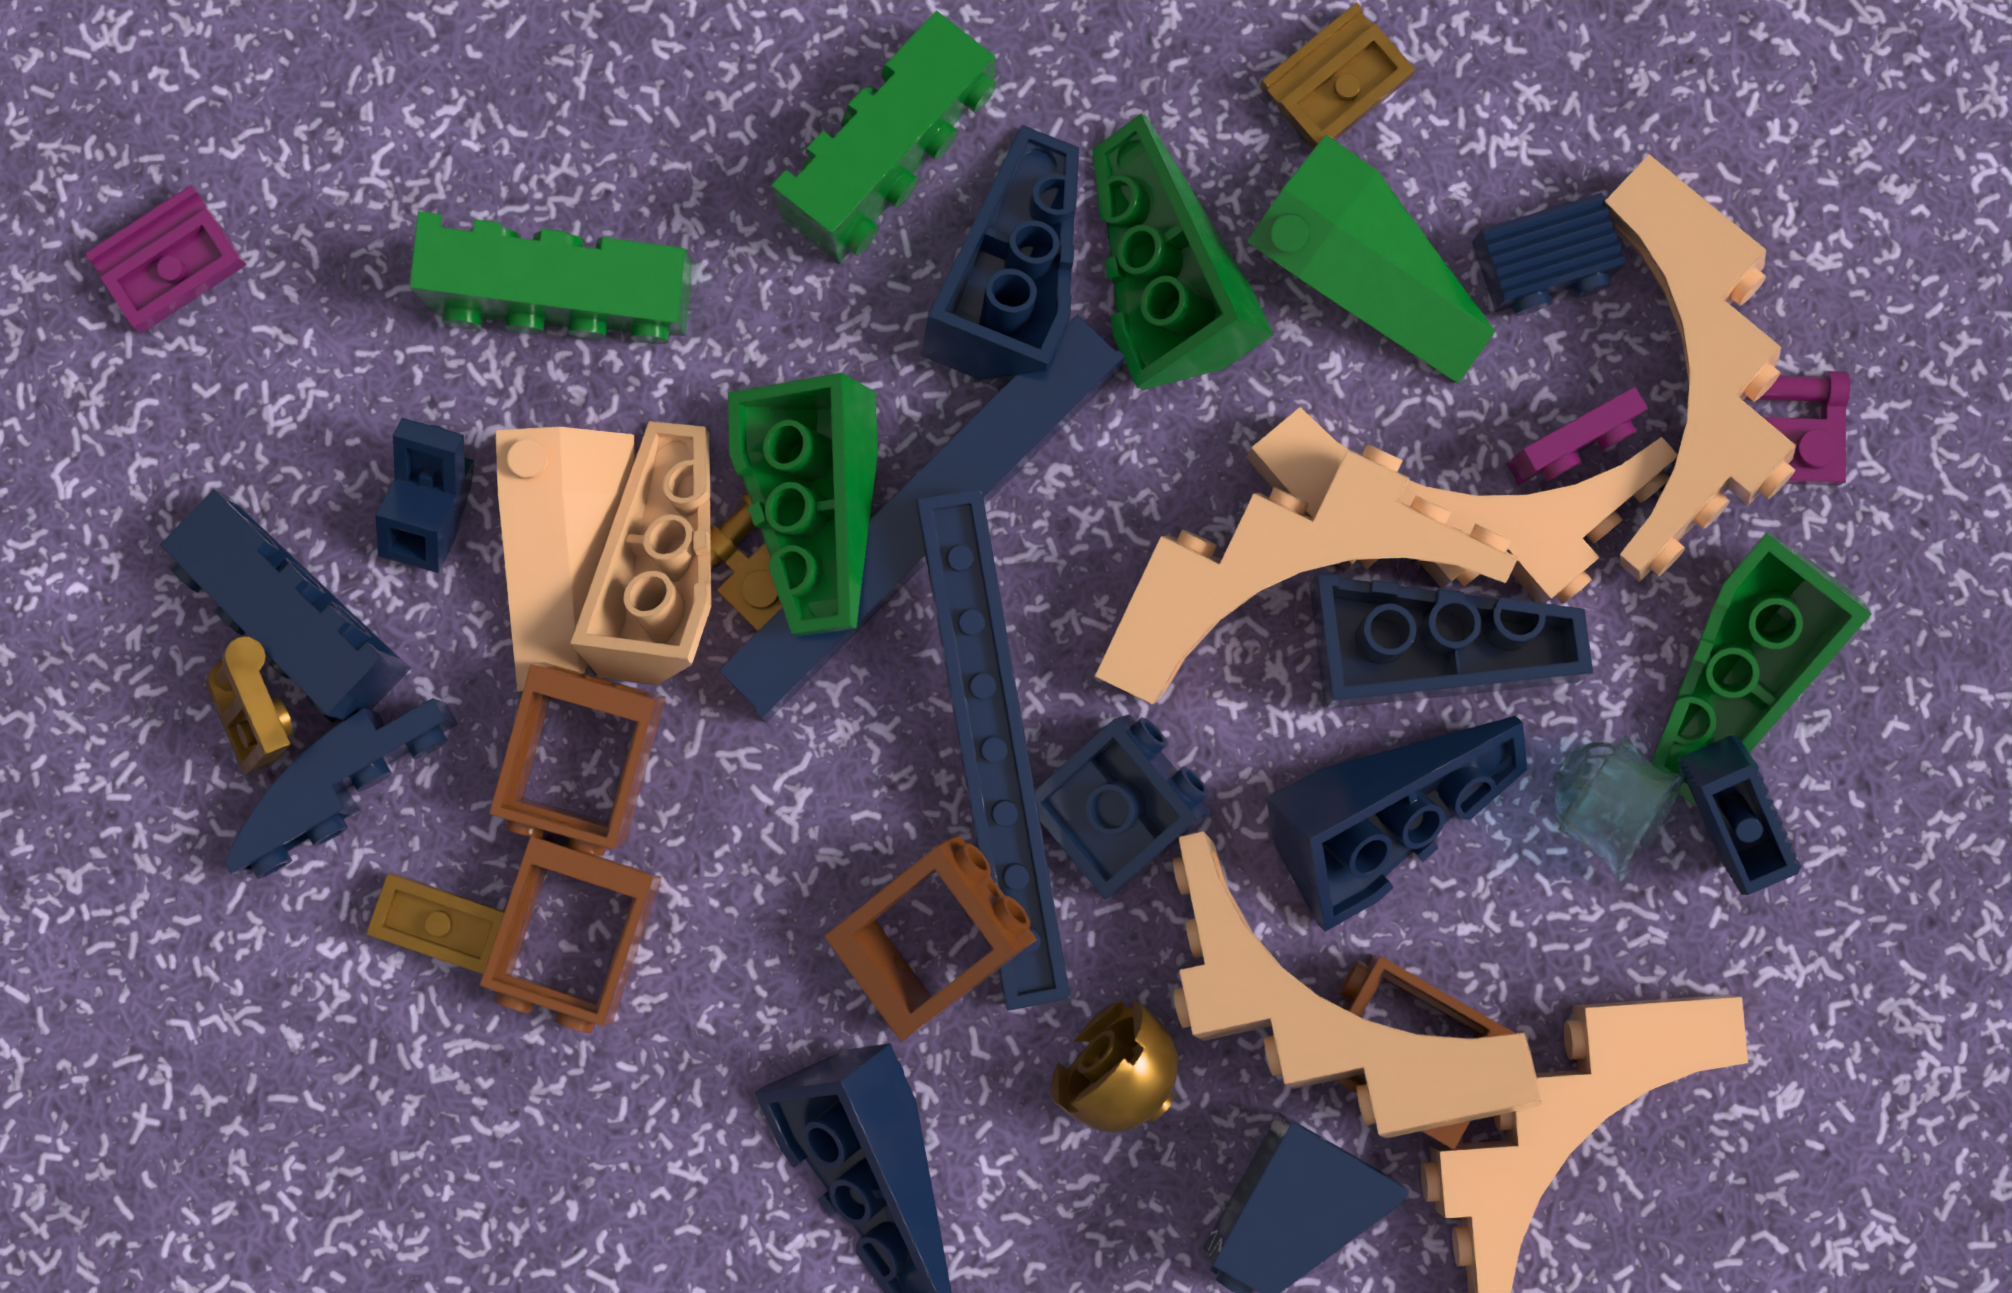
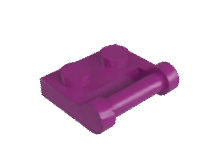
(1818, 442)

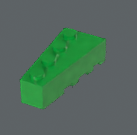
(886, 138)
(550, 281)

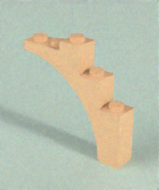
(1726, 445)
(1360, 518)
(1542, 526)
(1619, 1057)
(1410, 1077)

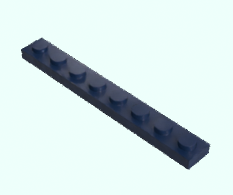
(992, 734)

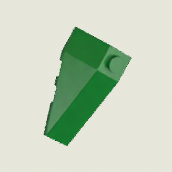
(1174, 280)

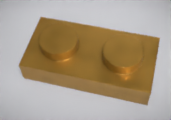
(435, 922)

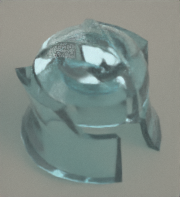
(1613, 800)

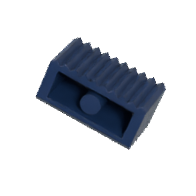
(1549, 254)
(1739, 815)

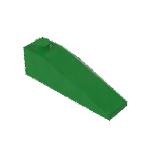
(1365, 252)
(810, 482)
(1759, 651)

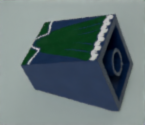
(1295, 1210)

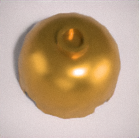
(1122, 1072)

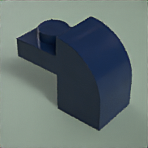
(426, 497)

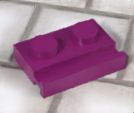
(165, 259)
(1558, 450)

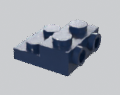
(1120, 803)

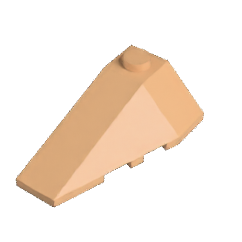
(555, 518)
(656, 564)

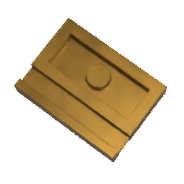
(1337, 77)

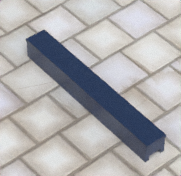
(981, 455)

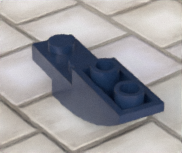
(313, 792)

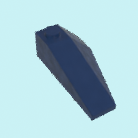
(1013, 274)
(1367, 815)
(867, 1146)

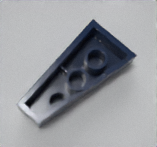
(283, 608)
(1418, 643)

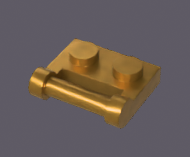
(249, 716)

